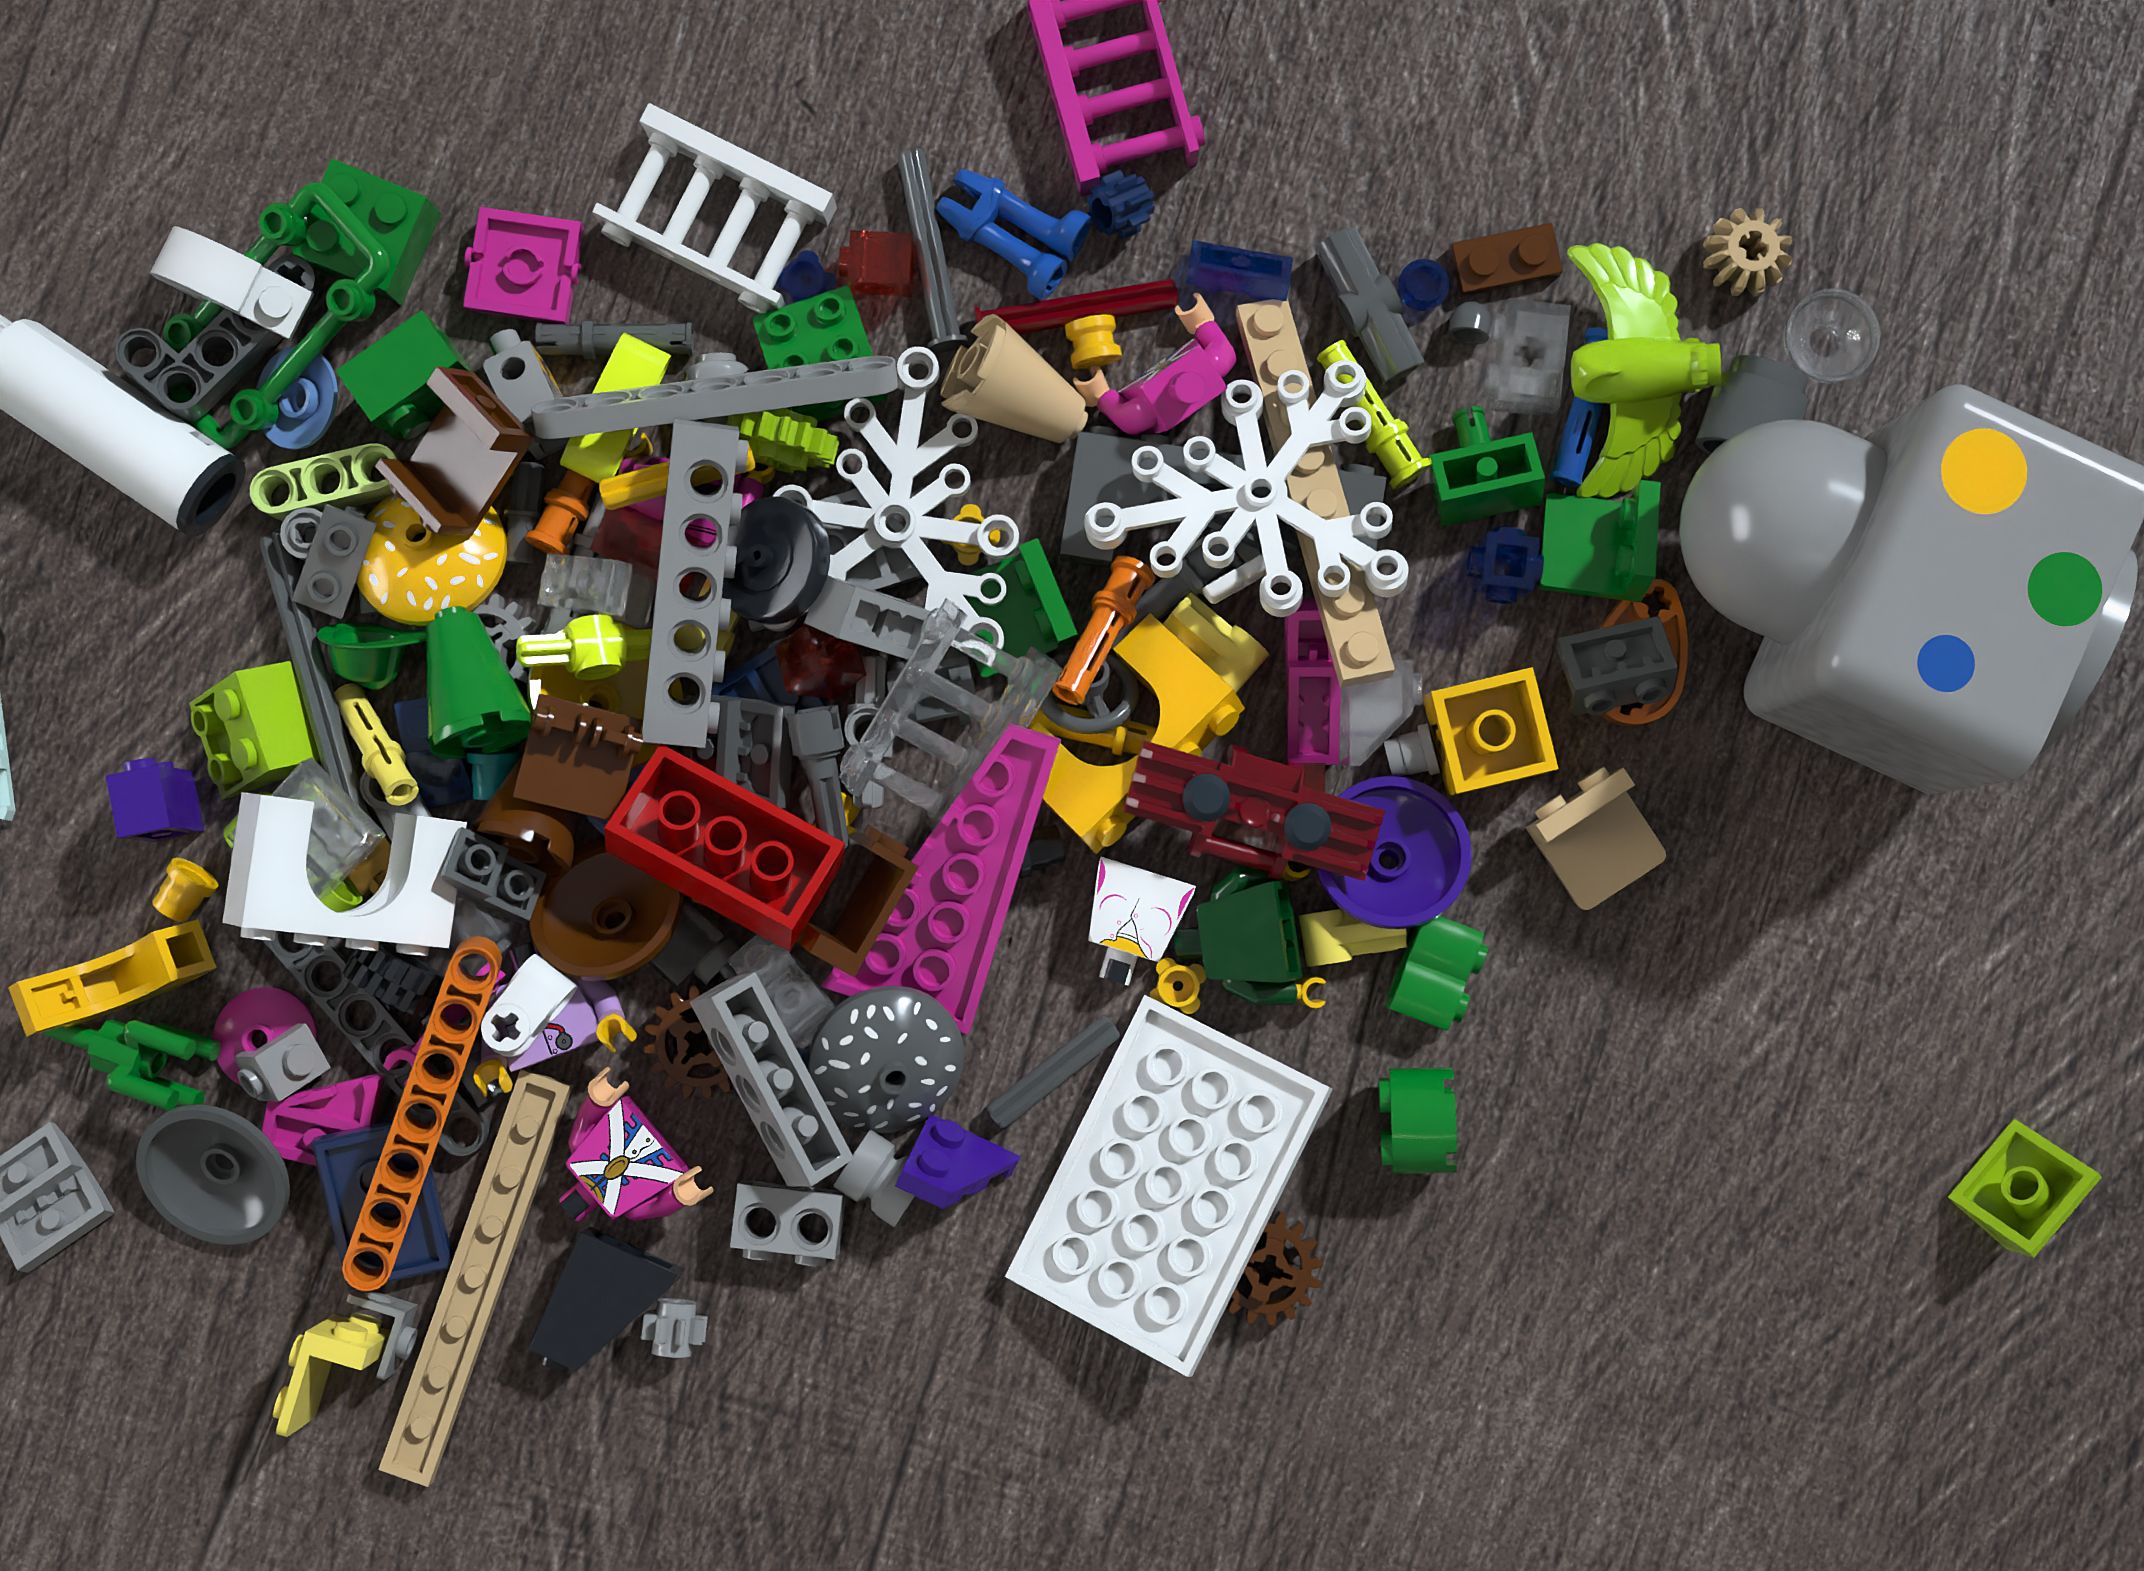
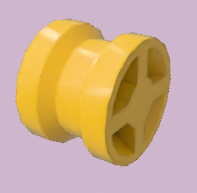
(1093, 341)

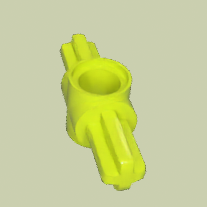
(589, 647)

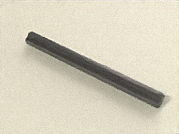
(311, 669)

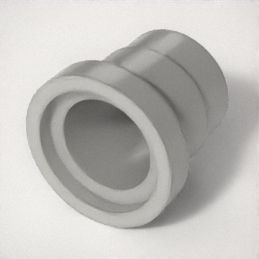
(1412, 753)

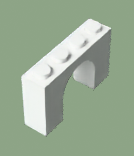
(272, 890)

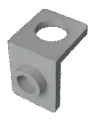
(402, 1334)

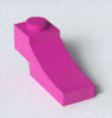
(1311, 689)

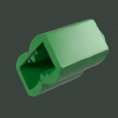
(1436, 971)

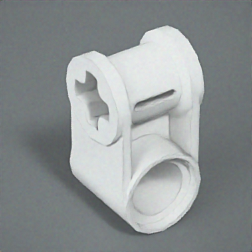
(534, 999)

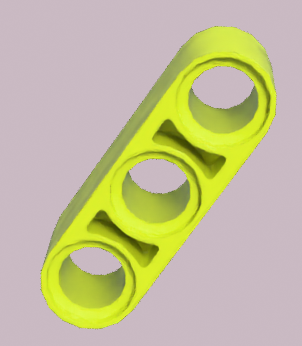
(629, 366)

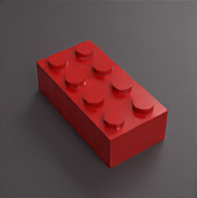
(724, 846)

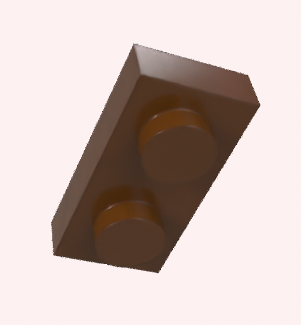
(1506, 259)

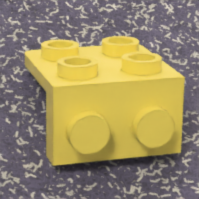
(338, 1339)

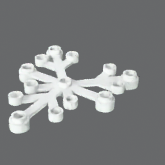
(905, 463)
(1198, 506)

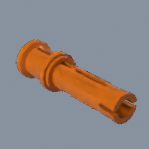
(562, 514)
(1111, 611)

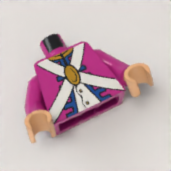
(1172, 386)
(624, 1160)

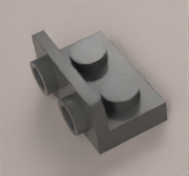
(1617, 666)

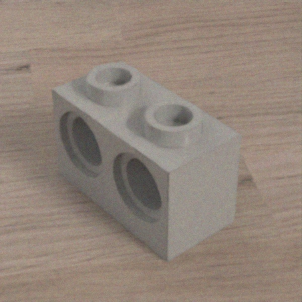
(867, 617)
(788, 1208)

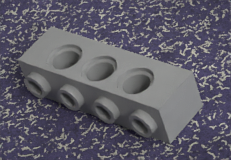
(772, 1080)

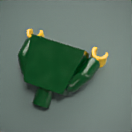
(1250, 939)

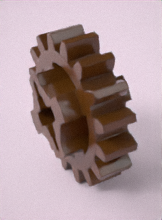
(681, 1067)
(1294, 1276)

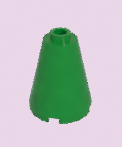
(470, 689)

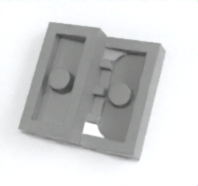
(46, 1197)

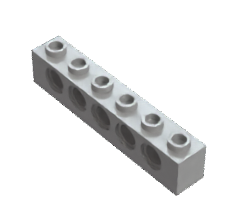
(665, 717)

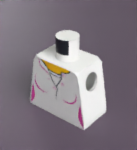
(1134, 915)

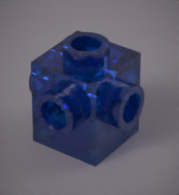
(1517, 552)

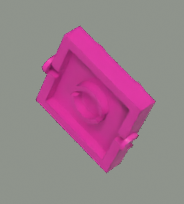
(523, 266)

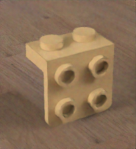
(1596, 838)

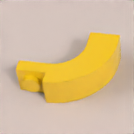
(113, 981)

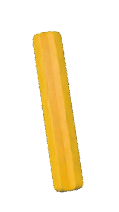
(652, 482)

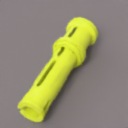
(1387, 435)

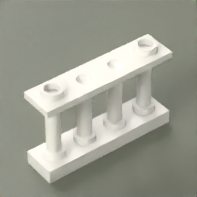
(713, 159)

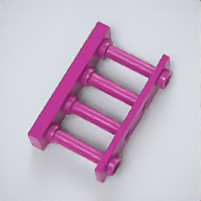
(1079, 111)

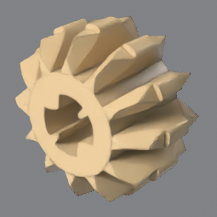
(1763, 246)

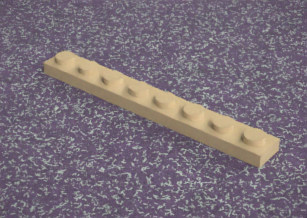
(1352, 619)
(475, 1277)

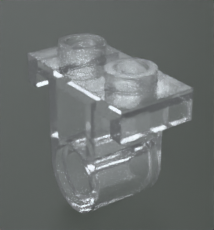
(597, 588)

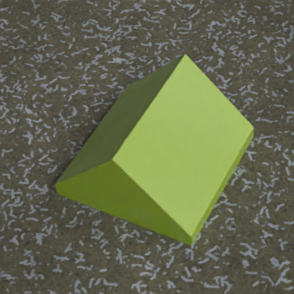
(2023, 1189)

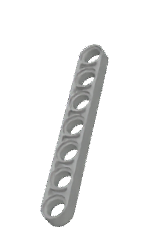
(714, 397)

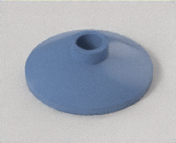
(305, 406)

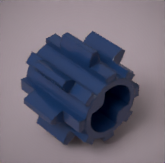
(1120, 204)

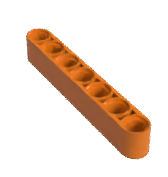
(414, 1137)

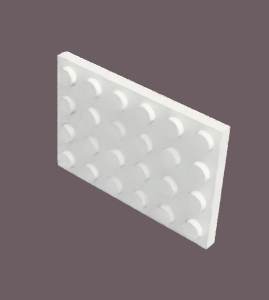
(1168, 1185)

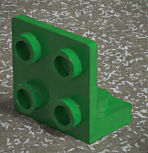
(812, 333)
(1601, 544)
(1032, 607)

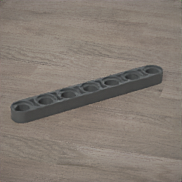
(373, 1040)

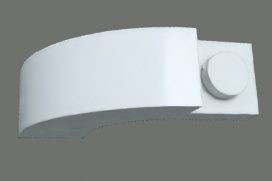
(232, 281)

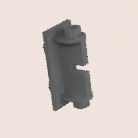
(334, 560)

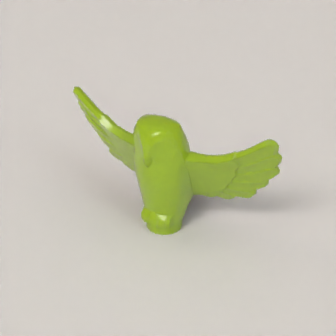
(1636, 369)

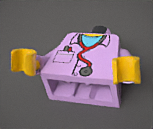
(587, 1018)

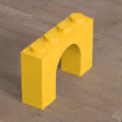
(1193, 712)

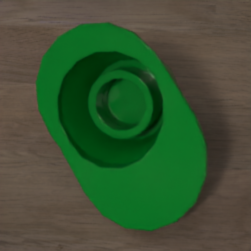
(368, 651)

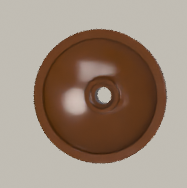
(579, 909)

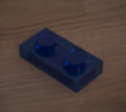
(1239, 271)

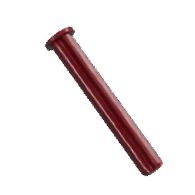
(1061, 311)

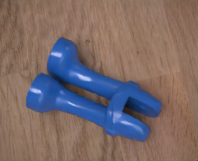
(1062, 235)

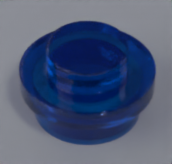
(1423, 285)

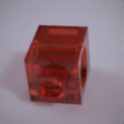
(878, 263)
(818, 663)

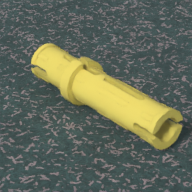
(381, 756)

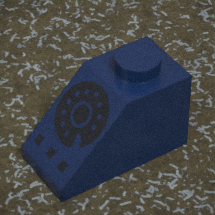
(438, 779)

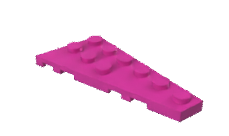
(966, 876)

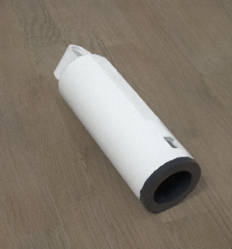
(115, 429)

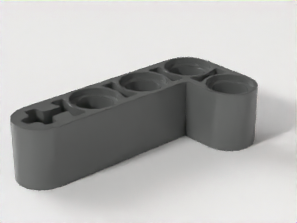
(191, 363)

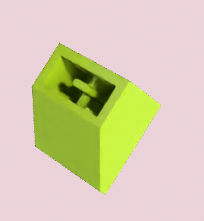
(253, 728)

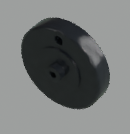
(778, 561)

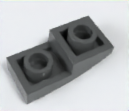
(491, 876)

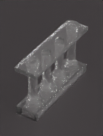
(1028, 685)

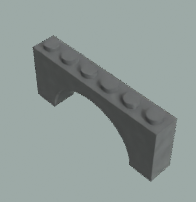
(1106, 474)

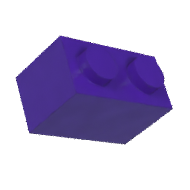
(154, 801)

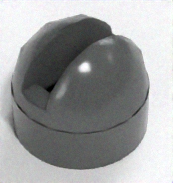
(1470, 324)

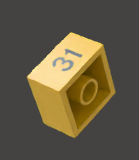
(1490, 732)

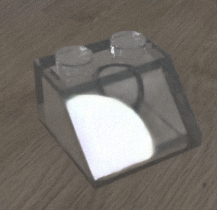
(1374, 712)

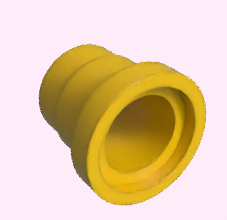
(183, 889)

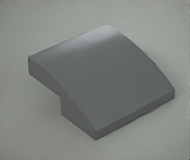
(750, 747)

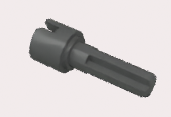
(817, 739)

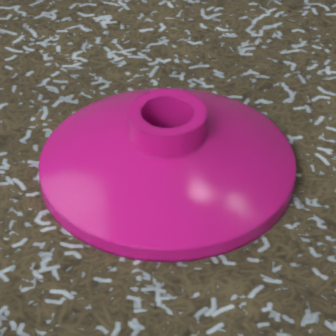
(253, 1010)

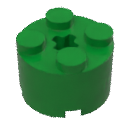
(1419, 1119)

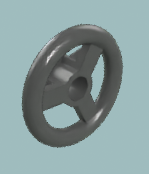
(1102, 718)

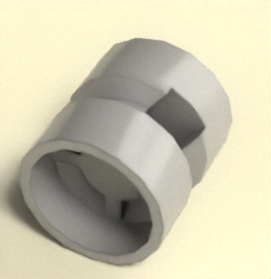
(874, 1176)

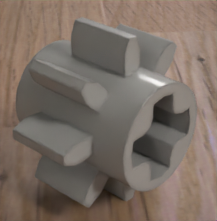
(674, 1327)

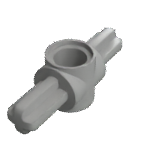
(869, 696)

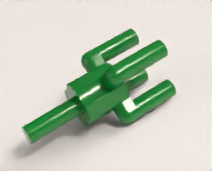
(136, 1056)

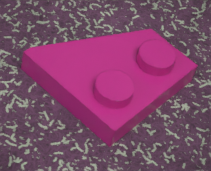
(320, 1112)

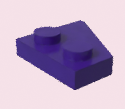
(952, 1163)

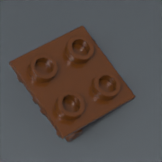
(577, 757)

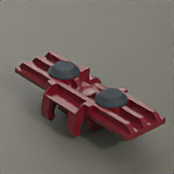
(1256, 793)

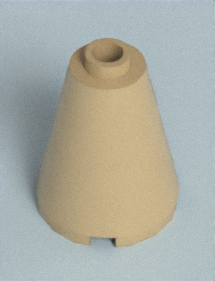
(1011, 385)

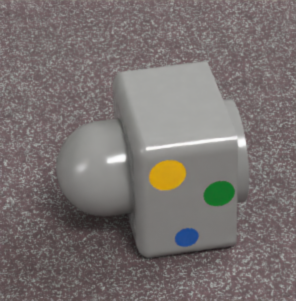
(1920, 586)

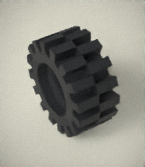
(395, 978)

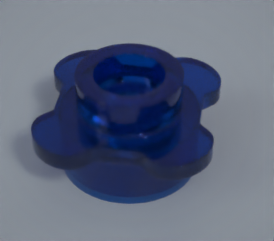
(806, 265)

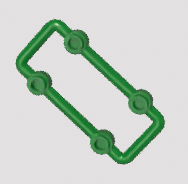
(346, 300)

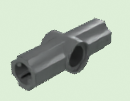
(1369, 305)

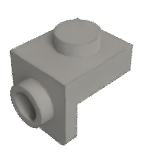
(281, 1065)

